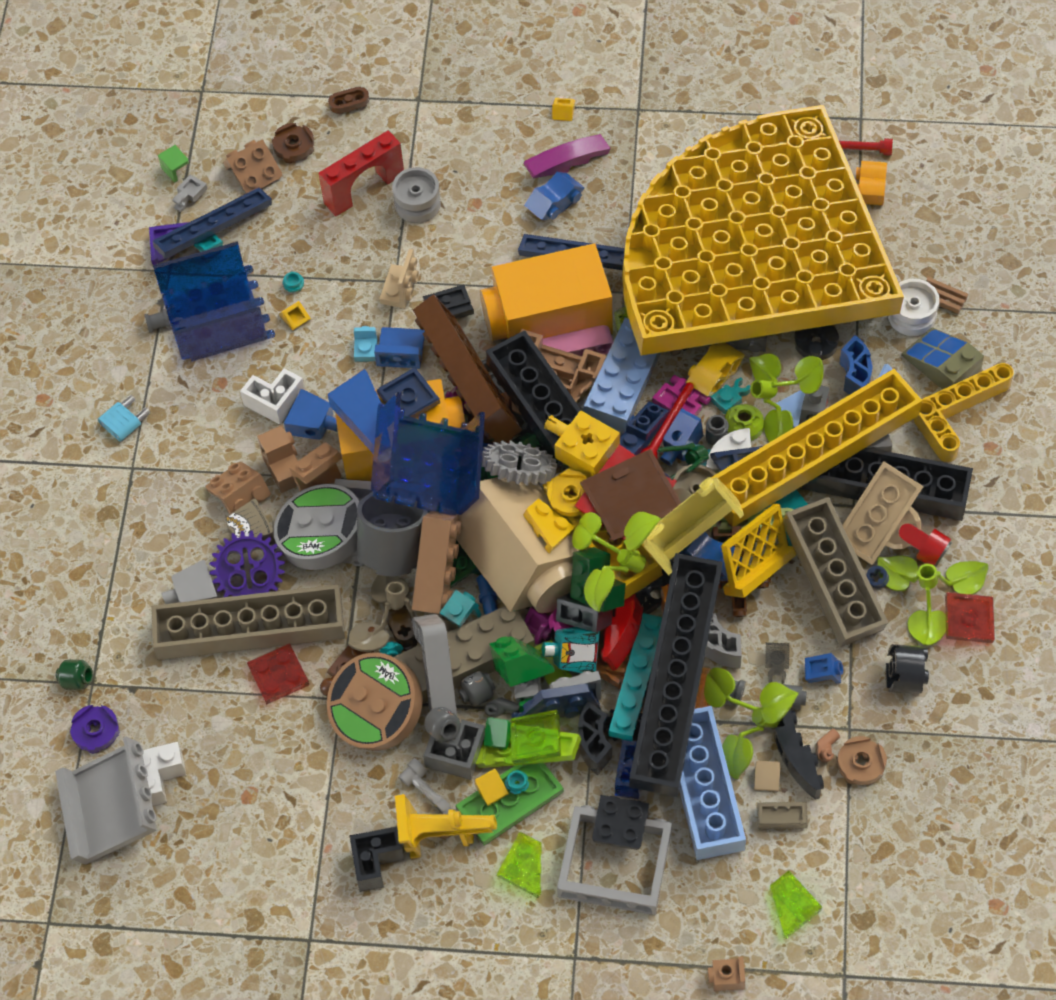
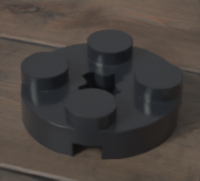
(823, 349)

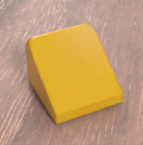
(563, 109)
(295, 315)
(491, 787)

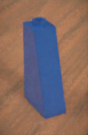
(357, 406)

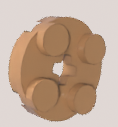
(861, 774)

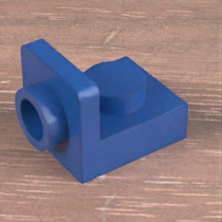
(823, 668)

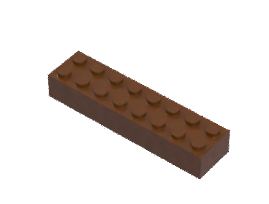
(466, 369)

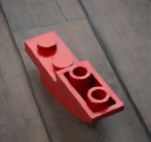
(622, 633)

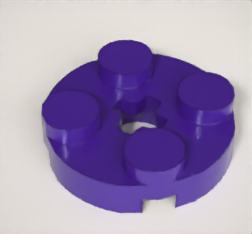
(98, 740)

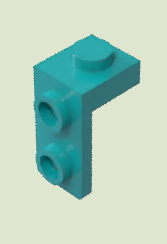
(460, 607)

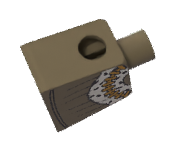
(246, 519)

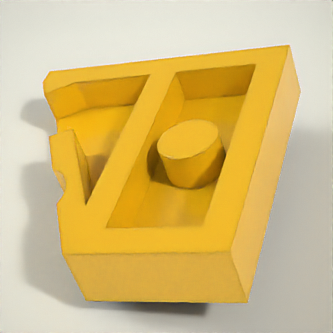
(548, 524)

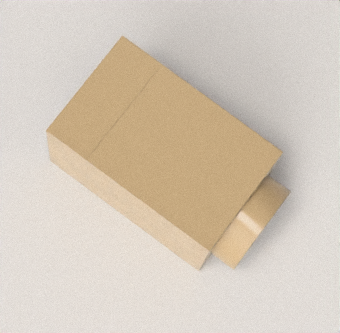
(510, 552)

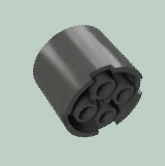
(388, 535)

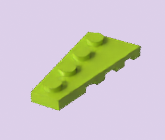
(498, 757)

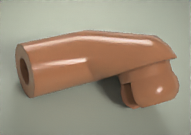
(823, 745)

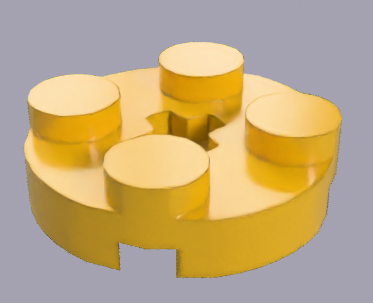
(563, 484)

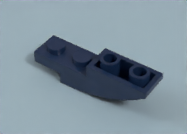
(643, 428)

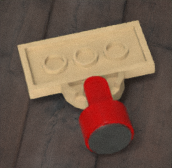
(887, 519)

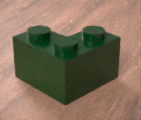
(583, 564)

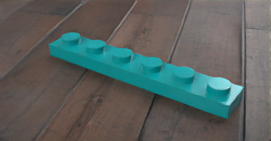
(636, 679)

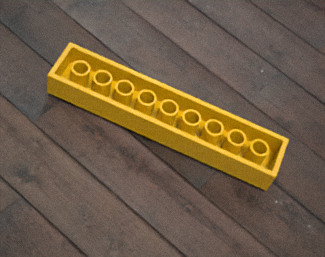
(819, 444)

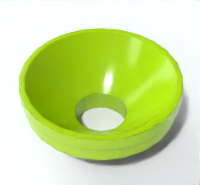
(755, 424)

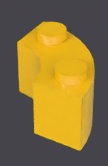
(715, 368)

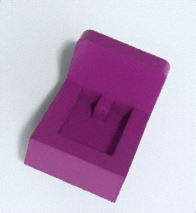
(538, 625)

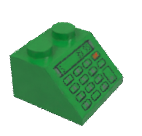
(518, 661)

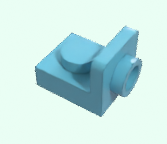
(364, 343)

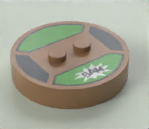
(374, 701)

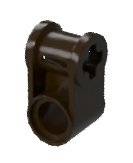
(401, 625)

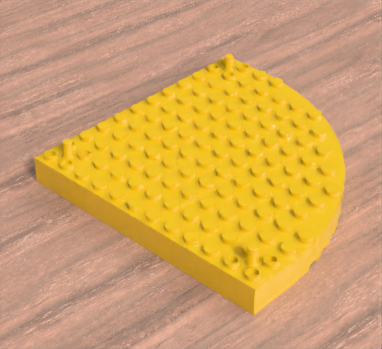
(754, 239)

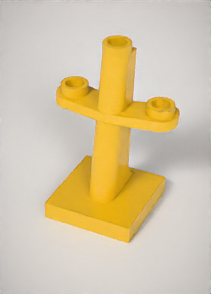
(416, 827)

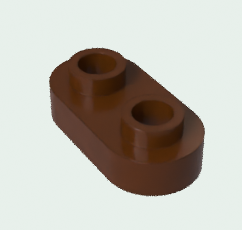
(348, 100)

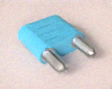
(120, 420)

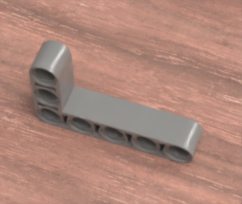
(432, 636)

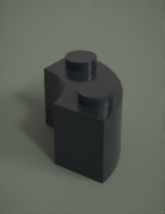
(593, 745)

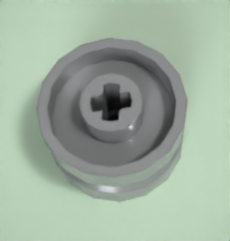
(416, 194)

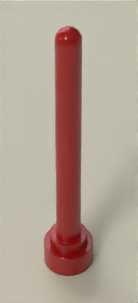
(883, 146)
(679, 403)

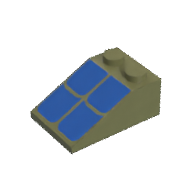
(944, 358)

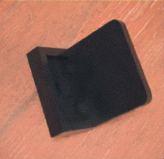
(620, 822)

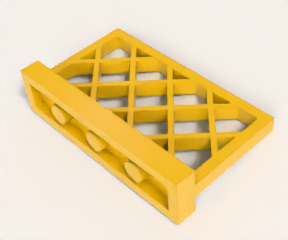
(762, 566)

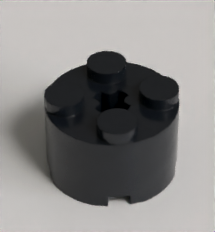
(906, 669)

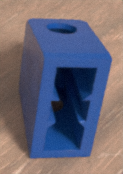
(310, 417)
(683, 431)

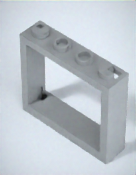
(606, 896)

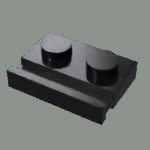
(455, 300)

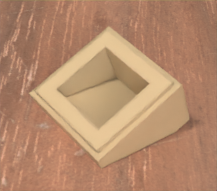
(767, 776)

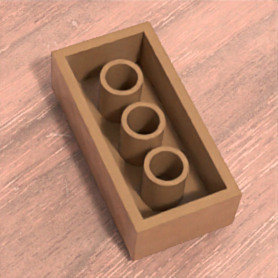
(436, 561)

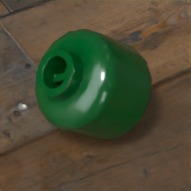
(74, 674)

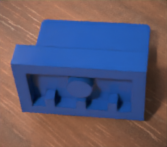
(399, 348)

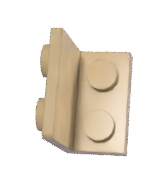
(399, 282)

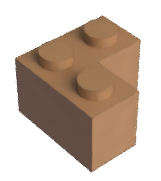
(279, 455)

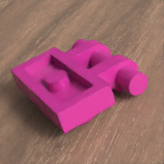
(668, 395)

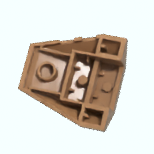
(574, 371)

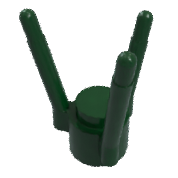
(695, 455)

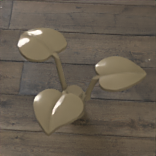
(392, 592)

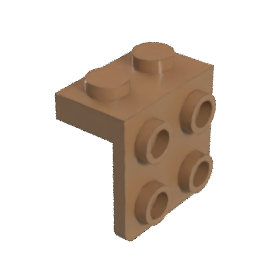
(253, 166)
(317, 467)
(238, 486)

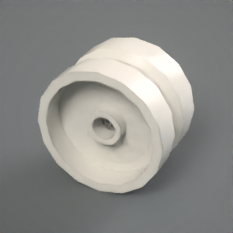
(918, 308)

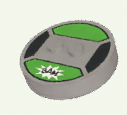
(318, 527)

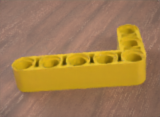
(956, 403)

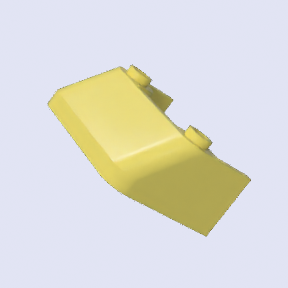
(690, 520)

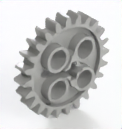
(534, 466)

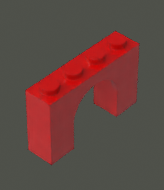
(337, 179)

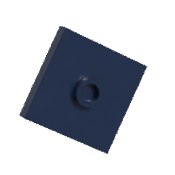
(415, 393)

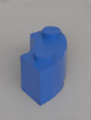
(554, 196)
(857, 363)
(710, 549)

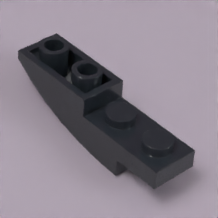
(796, 757)

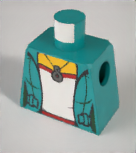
(573, 649)

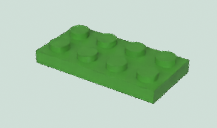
(514, 807)

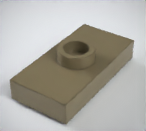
(782, 815)

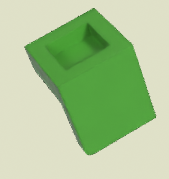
(171, 161)

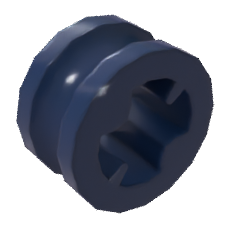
(882, 582)

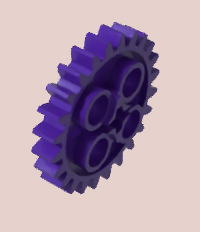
(226, 571)

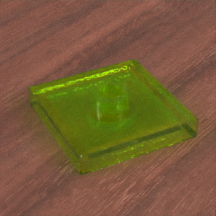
(535, 737)

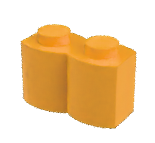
(872, 181)

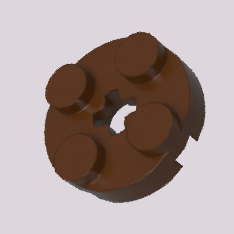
(297, 151)

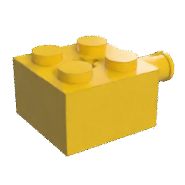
(583, 443)

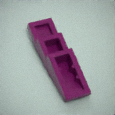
(566, 155)

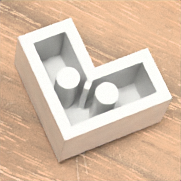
(272, 399)
(162, 764)

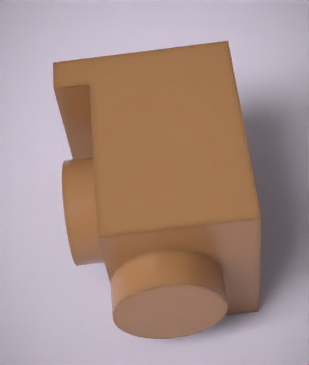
(733, 981)

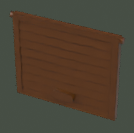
(628, 489)

